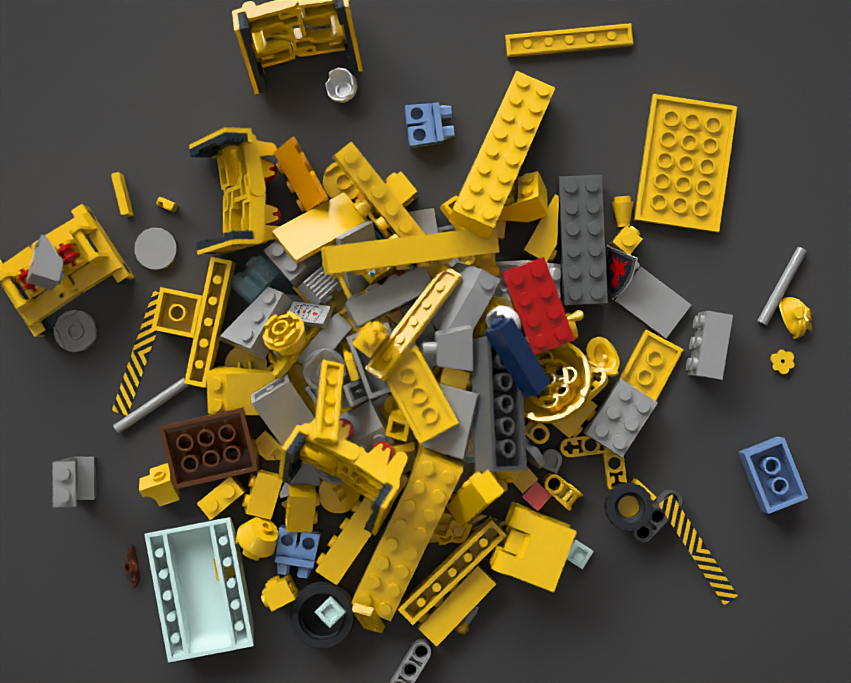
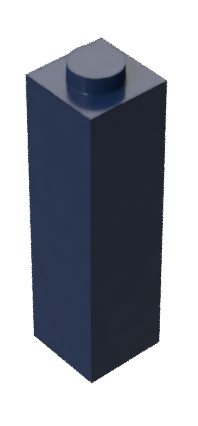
(517, 356)

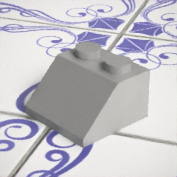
(293, 272)
(368, 425)

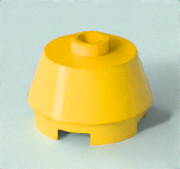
(284, 333)
(257, 538)

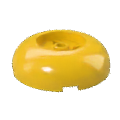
(575, 379)

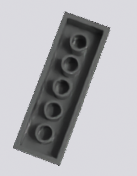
(582, 240)
(498, 415)

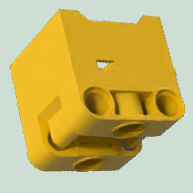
(533, 547)

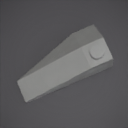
(468, 298)

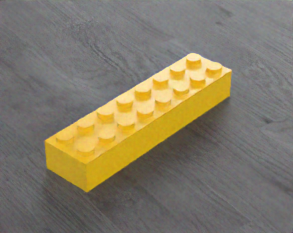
(501, 155)
(408, 532)

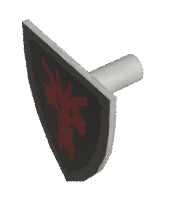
(619, 270)

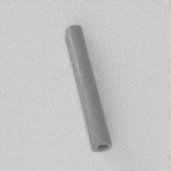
(782, 286)
(150, 406)

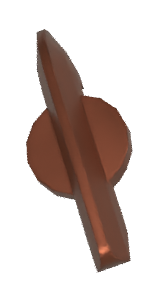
(131, 566)

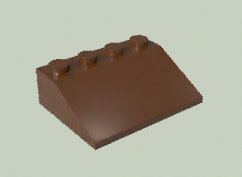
(210, 448)

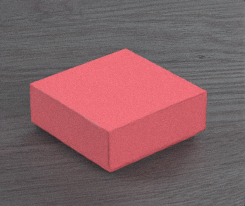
(537, 496)

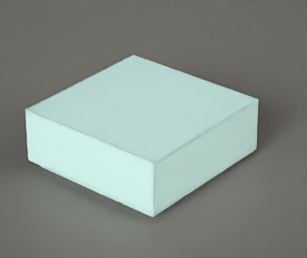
(579, 554)
(330, 611)

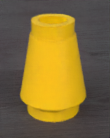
(623, 210)

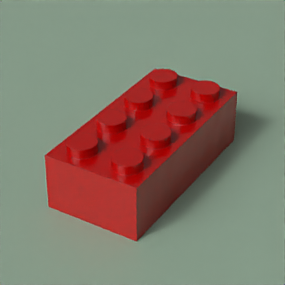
(538, 306)

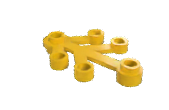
(363, 209)

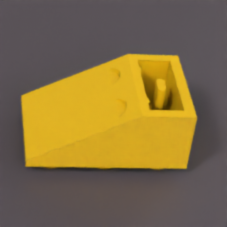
(526, 199)

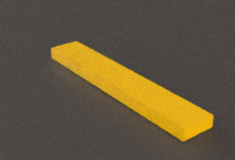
(569, 40)
(413, 323)

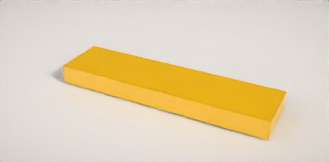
(329, 402)

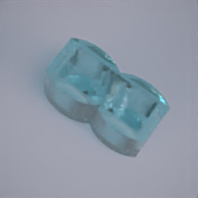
(254, 279)

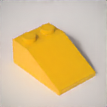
(231, 388)

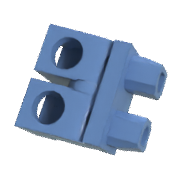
(425, 124)
(297, 553)

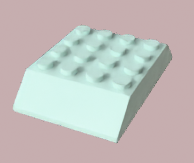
(194, 608)

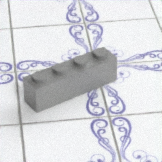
(388, 297)

